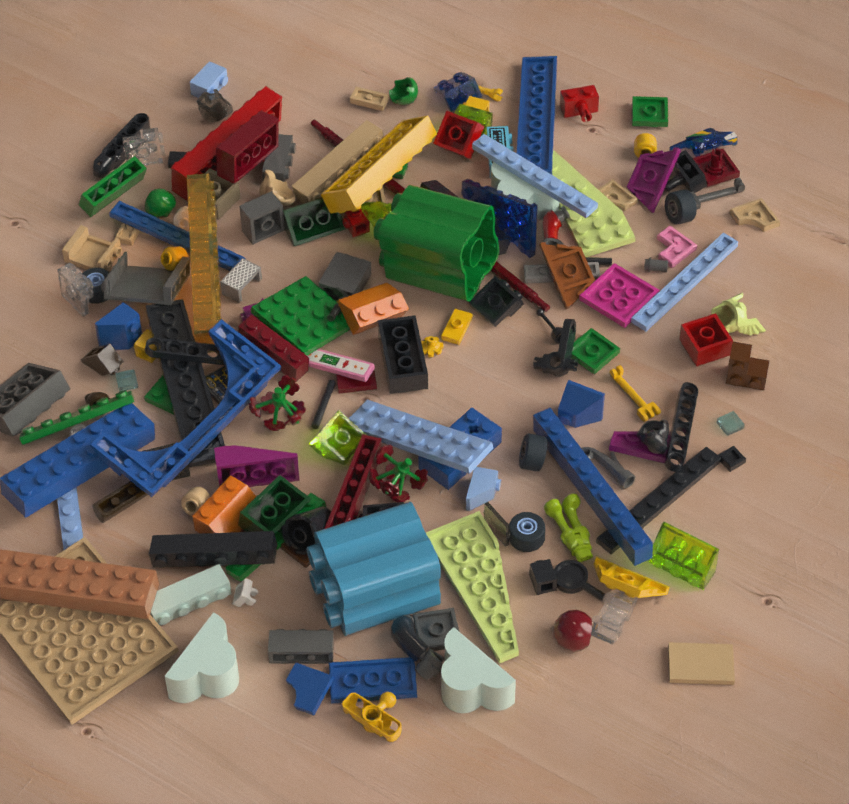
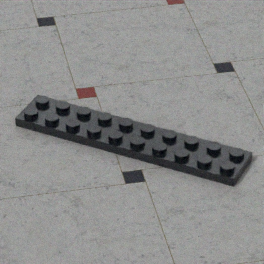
(183, 379)

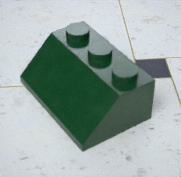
(310, 221)
(273, 507)

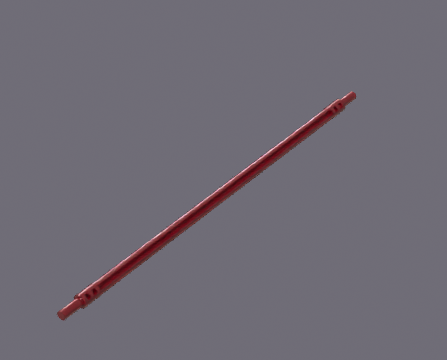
(497, 269)

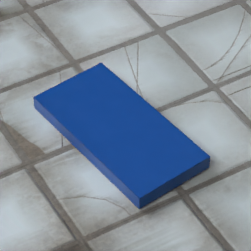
(373, 678)

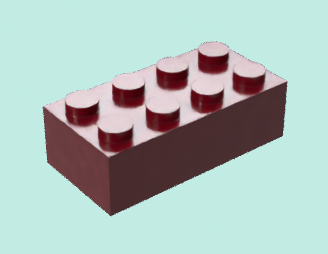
(247, 147)

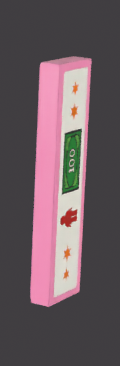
(341, 365)

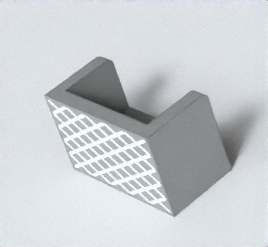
(238, 278)

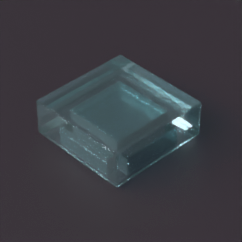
(126, 380)
(730, 423)

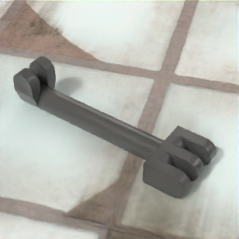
(738, 187)

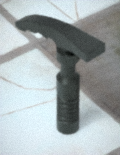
(336, 309)

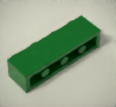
(112, 186)

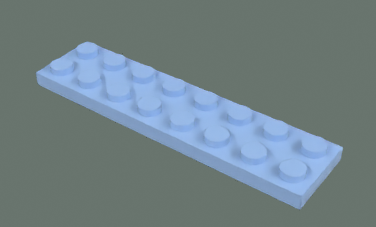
(421, 436)

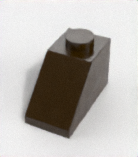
(103, 360)

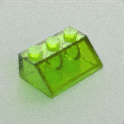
(684, 556)

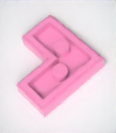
(677, 246)

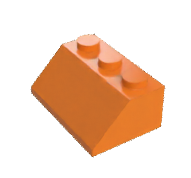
(370, 305)
(223, 508)

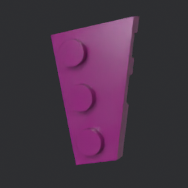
(628, 443)

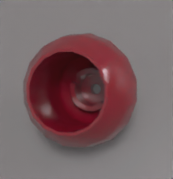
(573, 630)

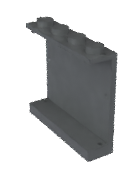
(145, 283)

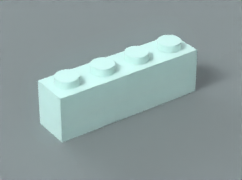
(190, 594)

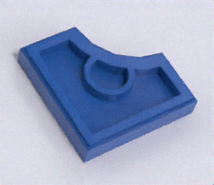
(309, 686)

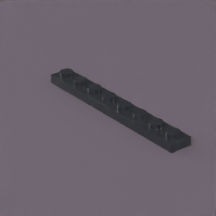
(666, 493)

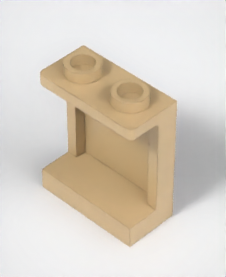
(89, 251)

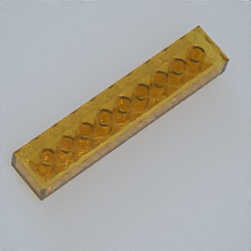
(203, 256)

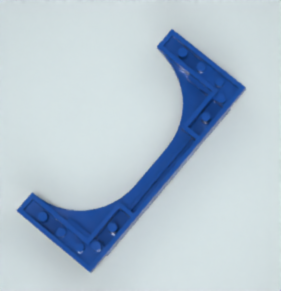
(247, 376)

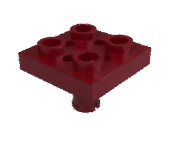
(713, 163)

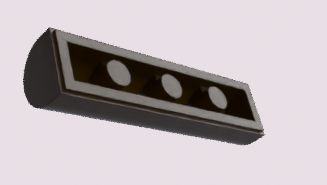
(118, 501)

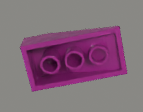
(255, 465)

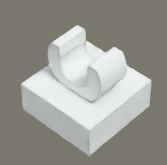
(243, 593)

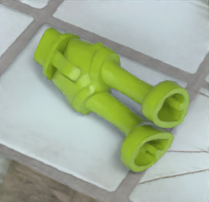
(575, 539)

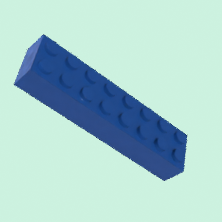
(73, 460)

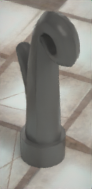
(623, 476)

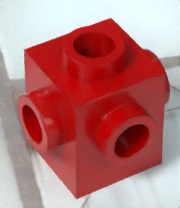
(356, 222)

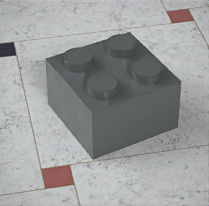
(262, 217)

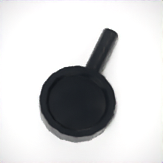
(573, 578)

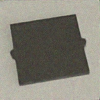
(496, 523)

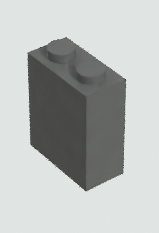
(347, 273)

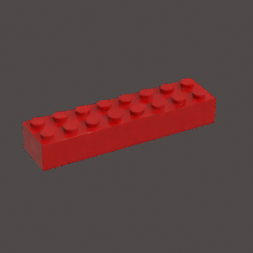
(204, 154)

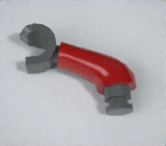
(551, 224)

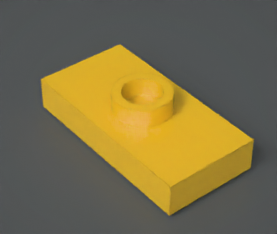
(456, 326)

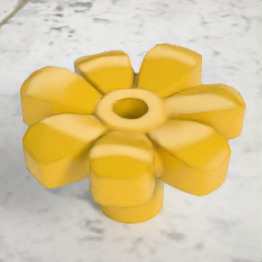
(432, 345)

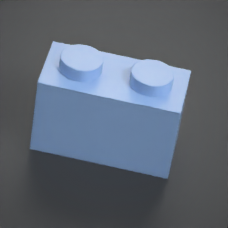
(209, 78)

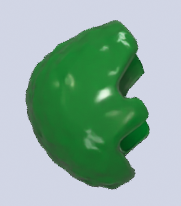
(404, 91)
(159, 203)

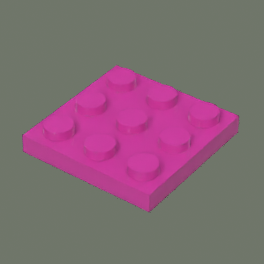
(618, 294)

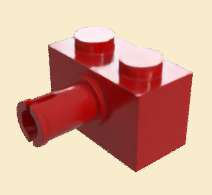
(580, 102)

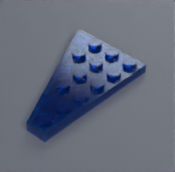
(511, 214)

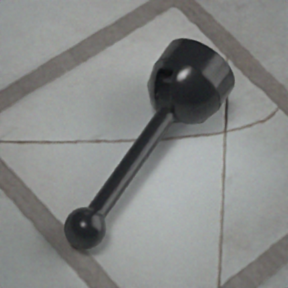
(556, 332)

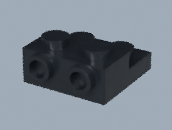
(496, 301)

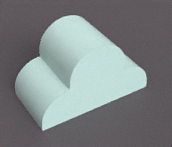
(511, 184)
(205, 666)
(473, 678)

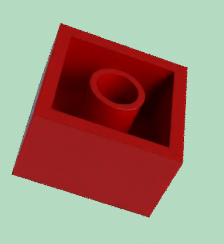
(458, 134)
(705, 339)

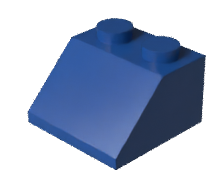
(119, 328)

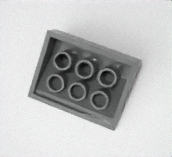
(28, 395)

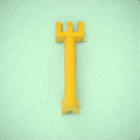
(645, 410)

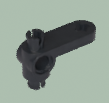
(563, 355)

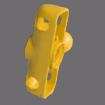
(383, 720)

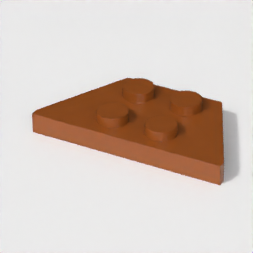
(568, 270)

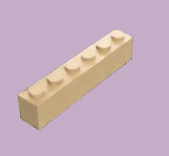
(337, 162)

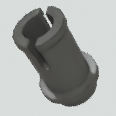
(656, 265)

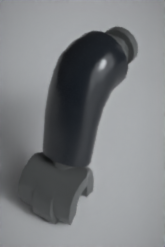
(410, 643)

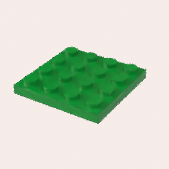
(301, 315)

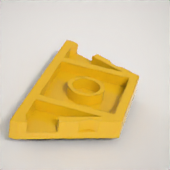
(627, 581)

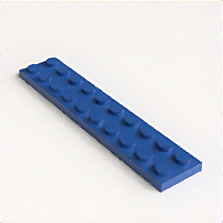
(537, 111)

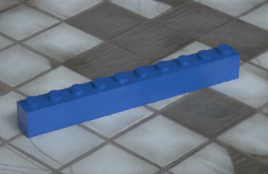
(593, 487)

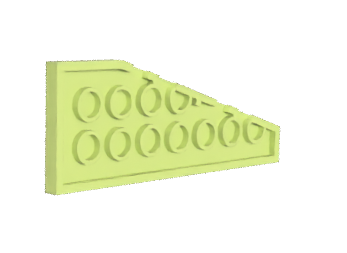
(602, 229)
(475, 569)

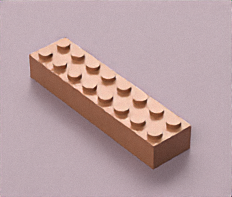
(77, 584)

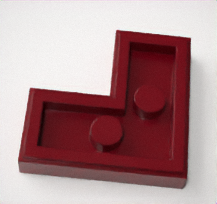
(348, 384)

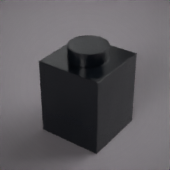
(543, 576)

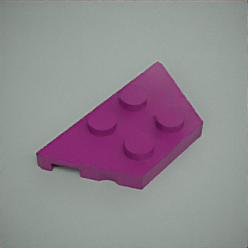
(652, 176)

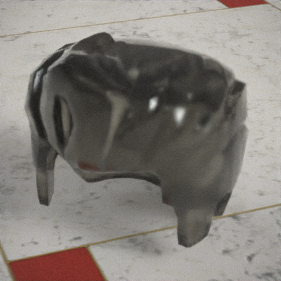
(214, 106)

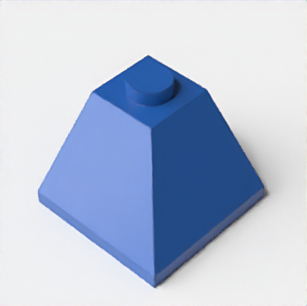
(580, 405)

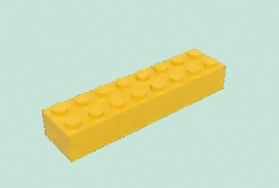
(378, 165)

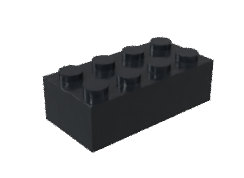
(402, 354)

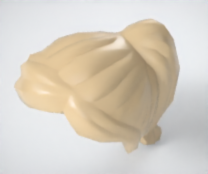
(279, 188)

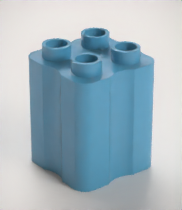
(375, 569)

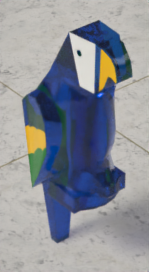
(706, 141)

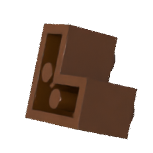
(745, 370)

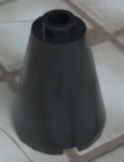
(300, 528)

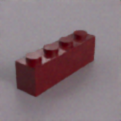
(292, 361)

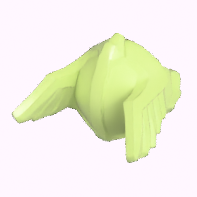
(734, 316)

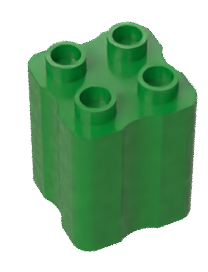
(437, 242)

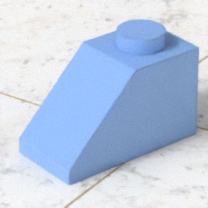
(482, 487)

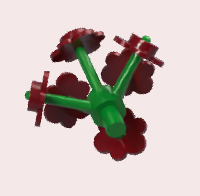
(275, 401)
(397, 475)

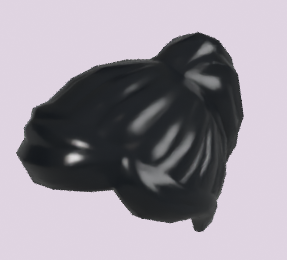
(654, 435)

